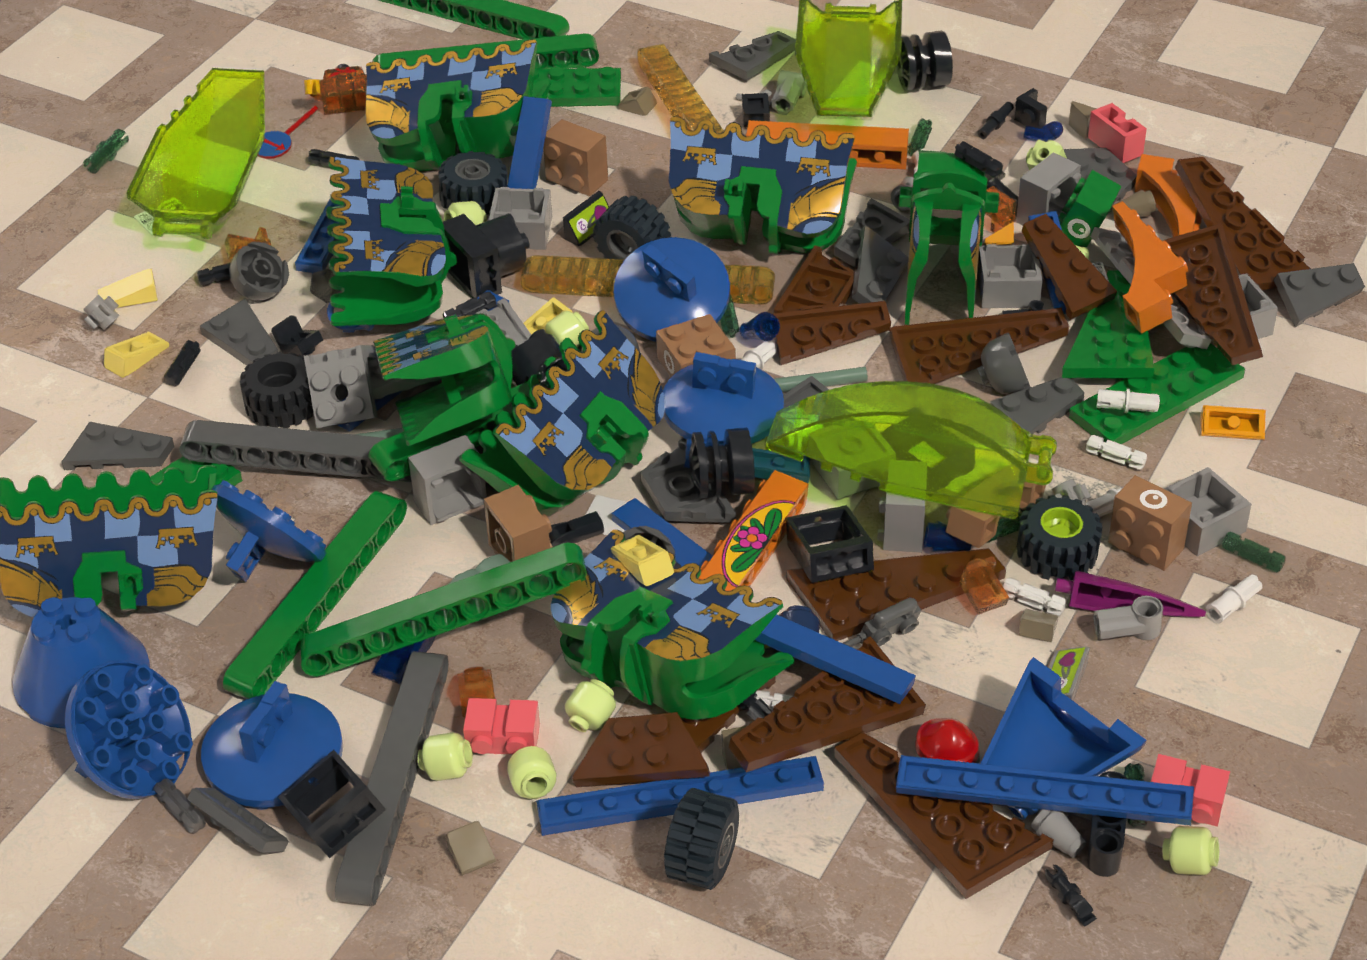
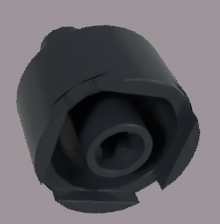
(509, 241)
(531, 354)

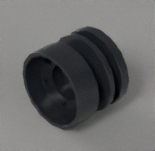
(925, 61)
(723, 462)

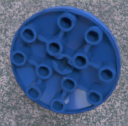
(669, 285)
(721, 396)
(262, 532)
(127, 728)
(268, 746)

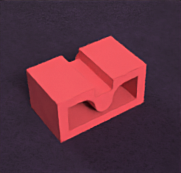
(1112, 131)
(501, 727)
(1208, 785)

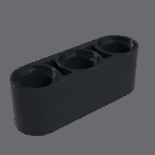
(1106, 840)

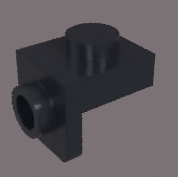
(755, 107)
(1029, 110)
(293, 339)

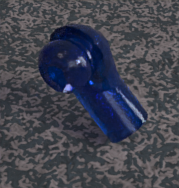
(1048, 132)

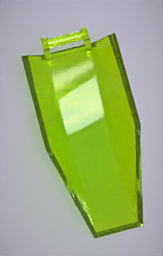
(847, 56)
(203, 155)
(917, 443)

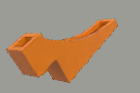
(1169, 193)
(1156, 271)

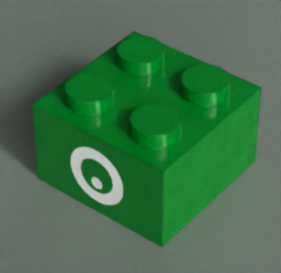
(1087, 207)

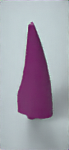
(1100, 593)

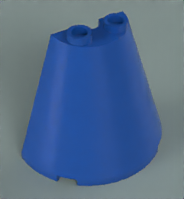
(1055, 734)

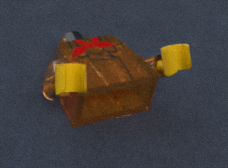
(340, 89)

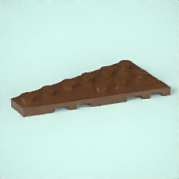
(1252, 239)
(1215, 293)
(953, 347)
(854, 599)
(820, 715)
(959, 837)

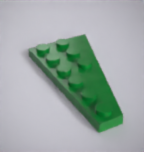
(1109, 342)

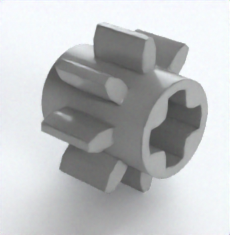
(101, 312)
(1072, 490)

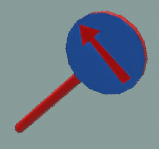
(279, 143)

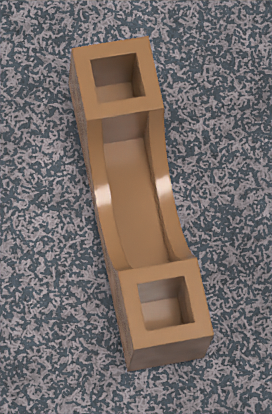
(980, 527)

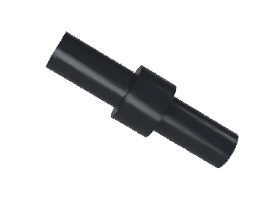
(995, 120)

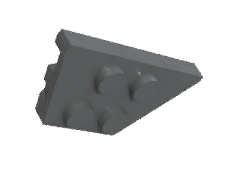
(1106, 164)
(676, 494)

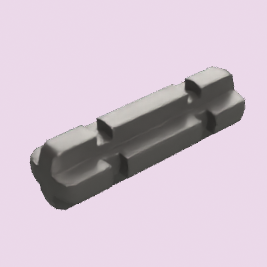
(179, 806)

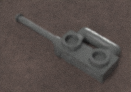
(895, 618)

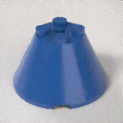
(60, 647)

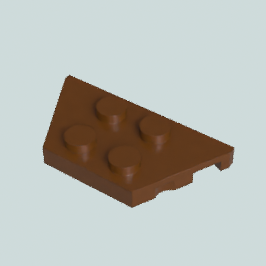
(817, 284)
(641, 751)

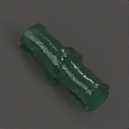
(106, 151)

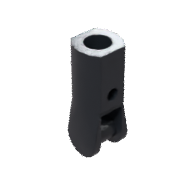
(576, 529)

